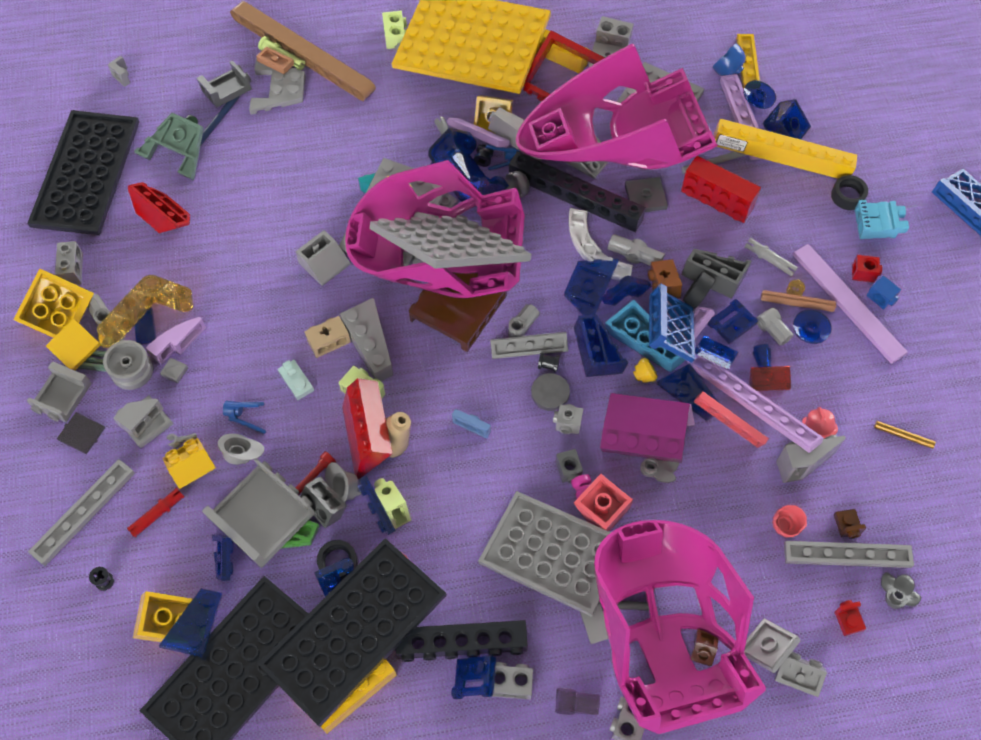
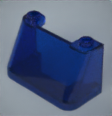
(457, 148)

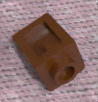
(849, 524)
(704, 648)

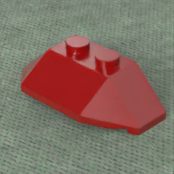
(157, 208)

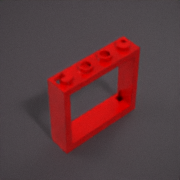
(563, 42)

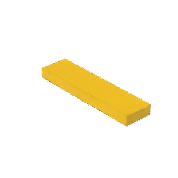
(750, 70)

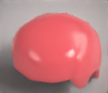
(789, 521)

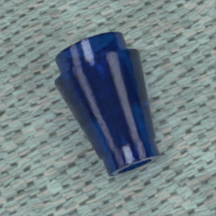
(762, 355)

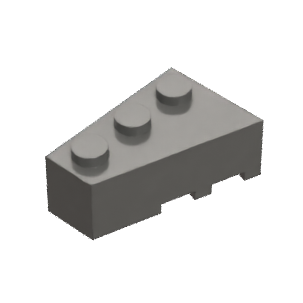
(726, 271)

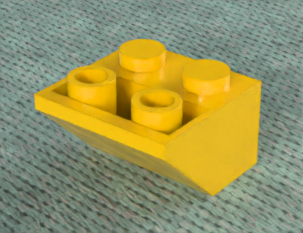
(188, 462)

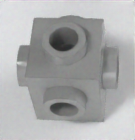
(568, 419)

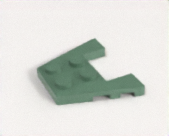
(179, 136)

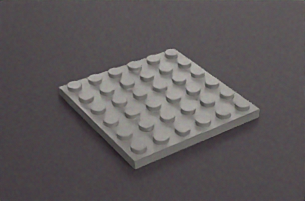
(449, 241)

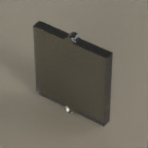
(81, 433)

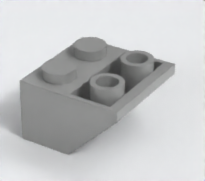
(322, 258)

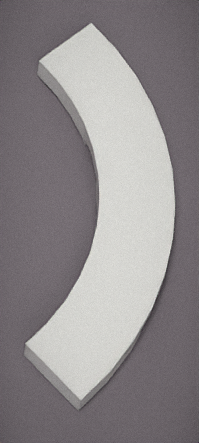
(587, 247)

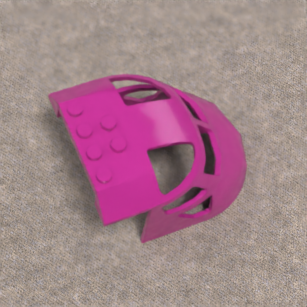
(396, 199)
(665, 555)

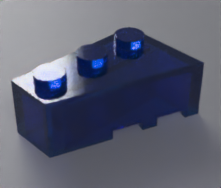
(596, 348)

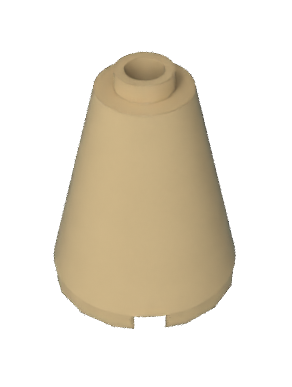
(399, 432)

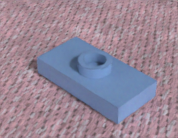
(471, 423)

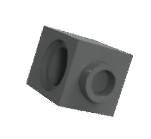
(568, 458)

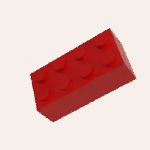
(720, 189)

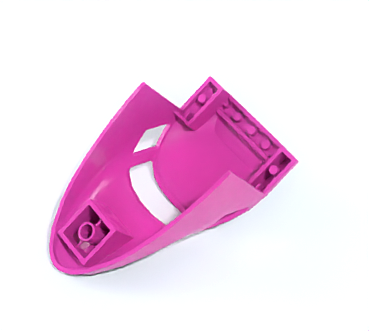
(648, 129)

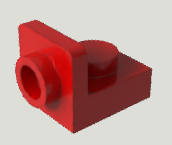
(850, 618)

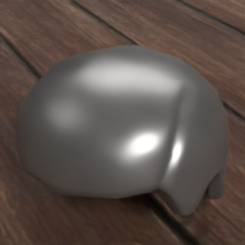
(519, 181)

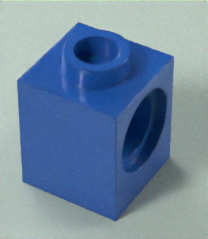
(884, 292)

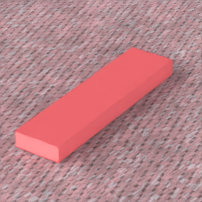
(730, 420)

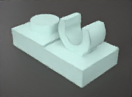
(295, 379)

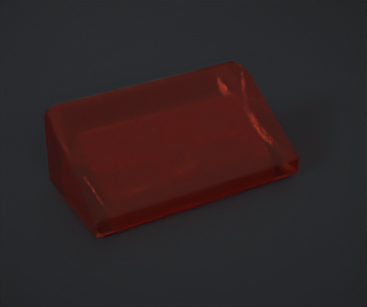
(770, 378)

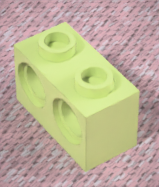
(394, 28)

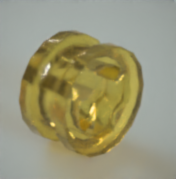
(798, 284)

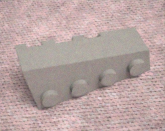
(368, 338)

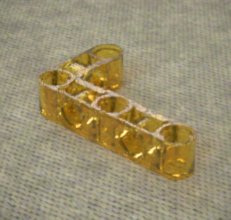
(137, 303)

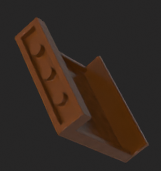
(457, 317)

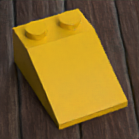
(157, 615)

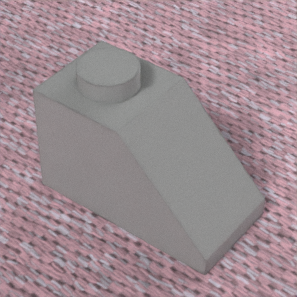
(138, 416)

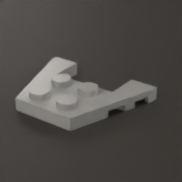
(284, 88)

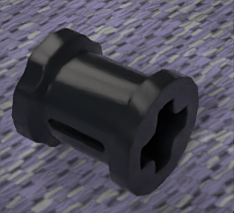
(548, 362)
(101, 584)

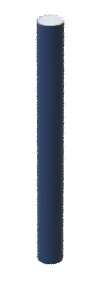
(218, 118)

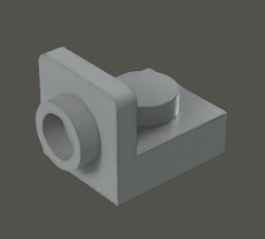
(118, 70)

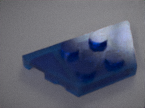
(589, 284)

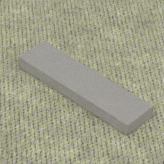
(529, 345)

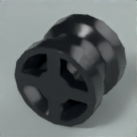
(483, 156)

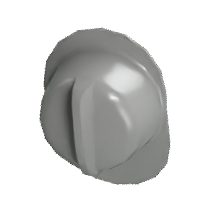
(239, 449)
(342, 482)

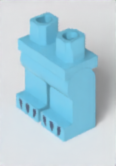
(880, 219)

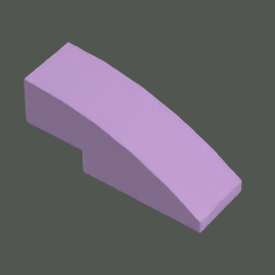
(175, 339)

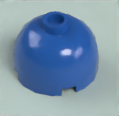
(731, 62)

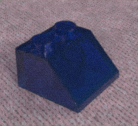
(787, 120)

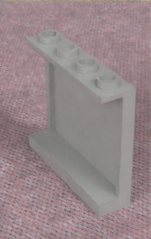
(261, 513)

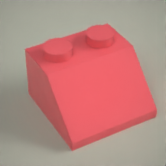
(603, 503)

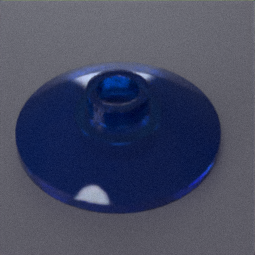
(759, 94)
(814, 320)

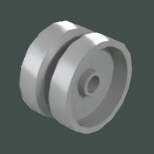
(128, 364)

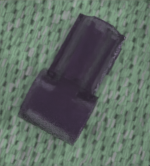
(571, 702)

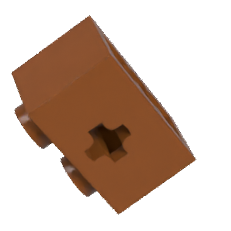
(665, 273)

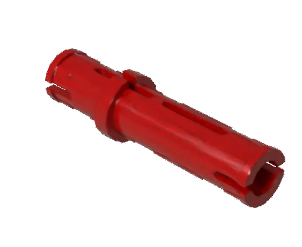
(155, 512)

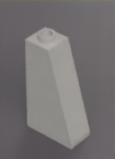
(506, 125)

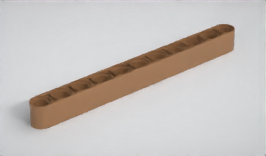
(314, 57)

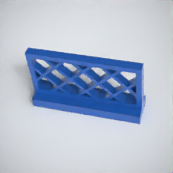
(956, 198)
(659, 320)

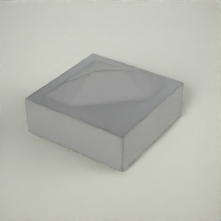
(174, 370)

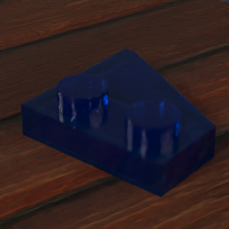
(223, 566)

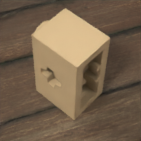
(322, 344)

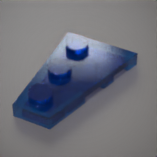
(685, 387)
(195, 624)

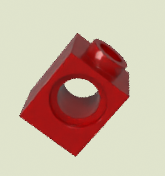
(866, 268)

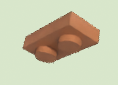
(275, 60)

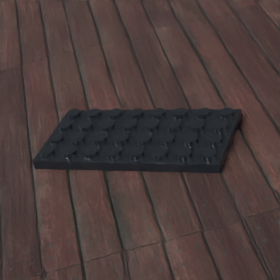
(84, 173)
(352, 631)
(226, 687)

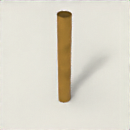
(904, 434)

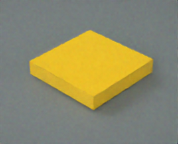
(73, 345)

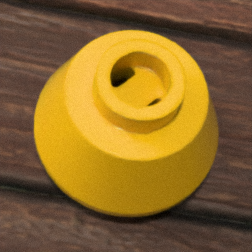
(645, 371)

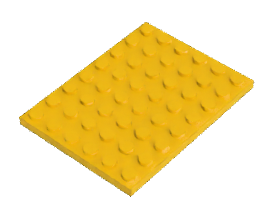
(473, 42)

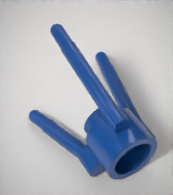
(508, 155)
(235, 409)

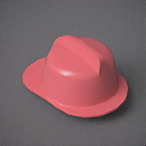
(822, 422)

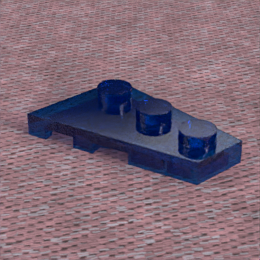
(375, 506)

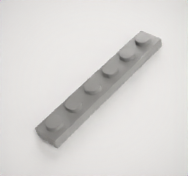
(81, 512)
(848, 554)

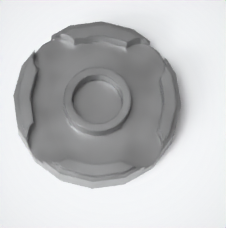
(550, 391)

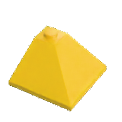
(52, 304)

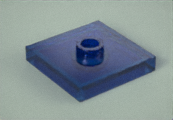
(716, 352)

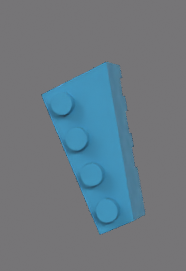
(632, 329)

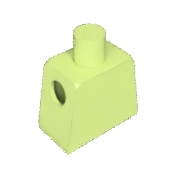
(392, 502)

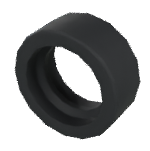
(853, 182)
(698, 289)
(336, 545)

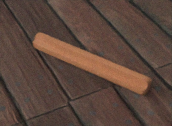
(800, 301)

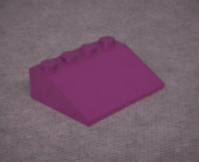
(645, 427)

